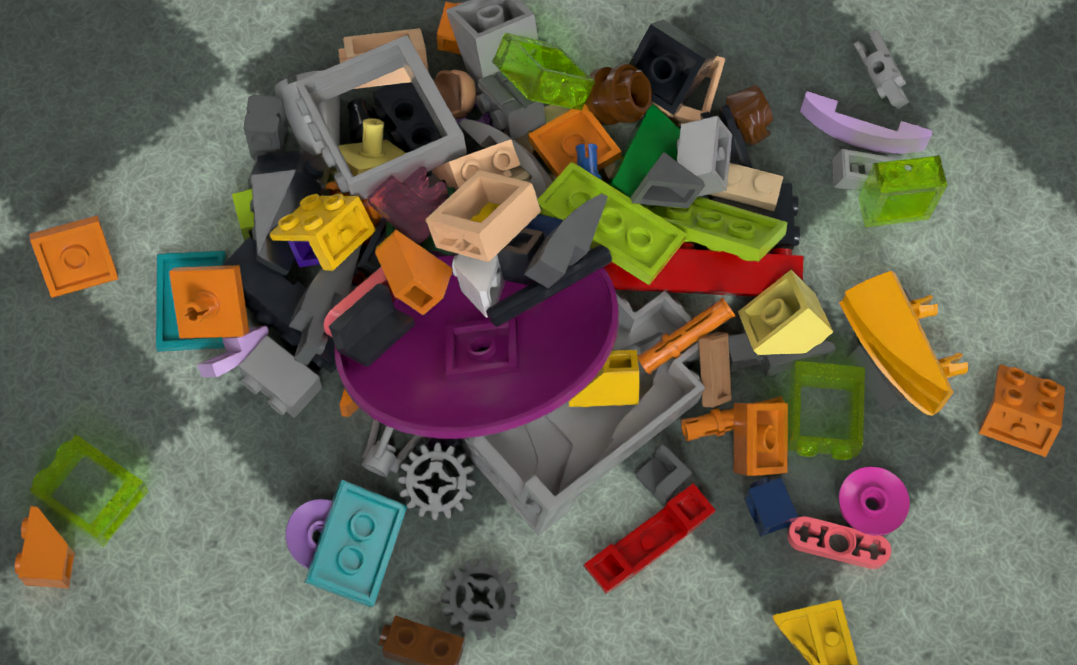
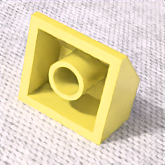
(785, 318)

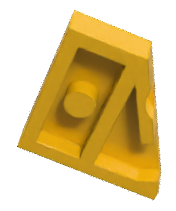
(819, 633)

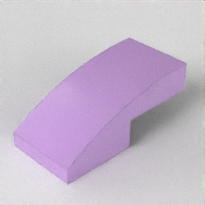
(236, 351)

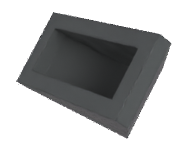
(668, 185)

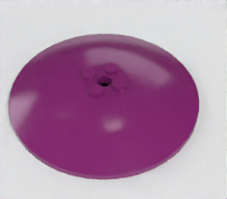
(535, 363)

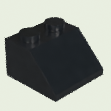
(672, 64)

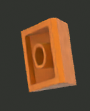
(760, 438)

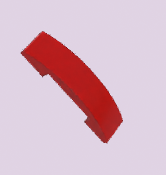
(650, 540)

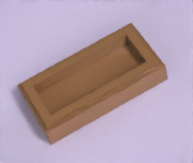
(715, 369)

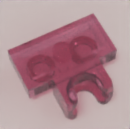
(409, 204)

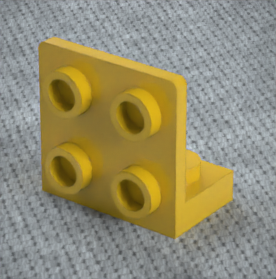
(330, 224)

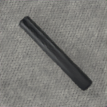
(537, 293)

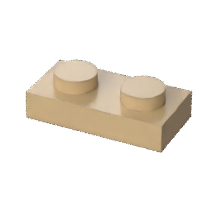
(752, 187)

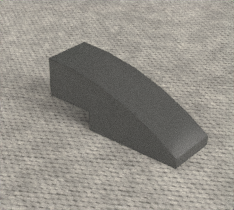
(566, 243)
(743, 357)

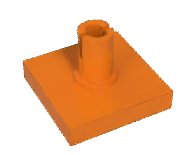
(558, 138)
(74, 256)
(209, 301)

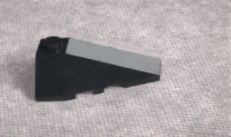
(277, 188)

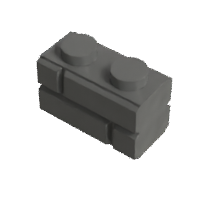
(508, 106)
(265, 125)

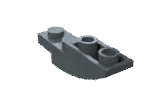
(319, 298)

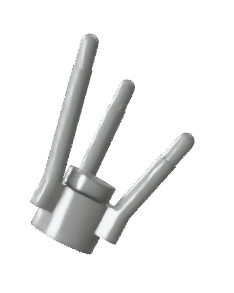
(380, 456)

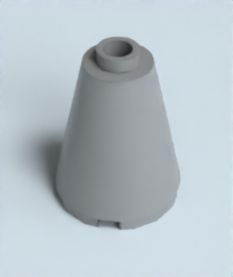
(329, 110)

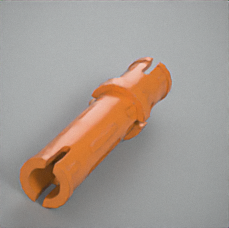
(685, 336)
(714, 423)

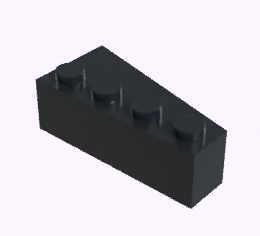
(274, 301)

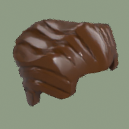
(751, 114)

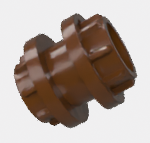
(619, 94)

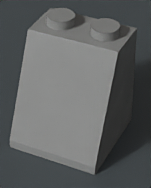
(480, 28)

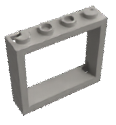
(362, 70)

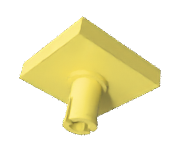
(372, 151)

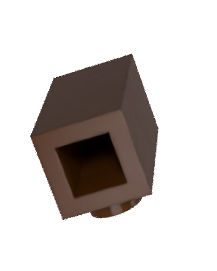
(420, 644)

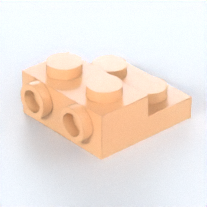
(494, 159)

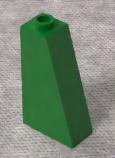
(648, 141)

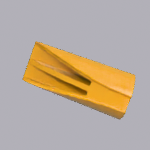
(897, 343)

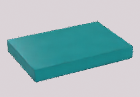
(166, 322)
(356, 544)

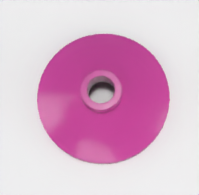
(881, 487)

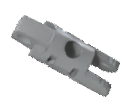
(883, 70)

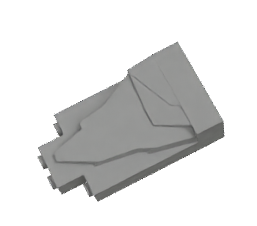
(567, 451)

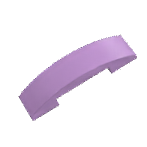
(862, 134)

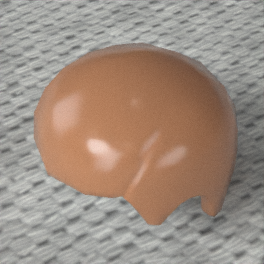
(457, 91)

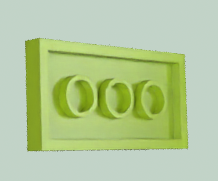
(725, 227)
(631, 232)

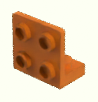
(1024, 411)

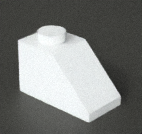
(479, 280)

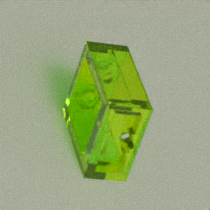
(545, 74)
(914, 189)
(828, 377)
(114, 512)

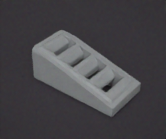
(846, 169)

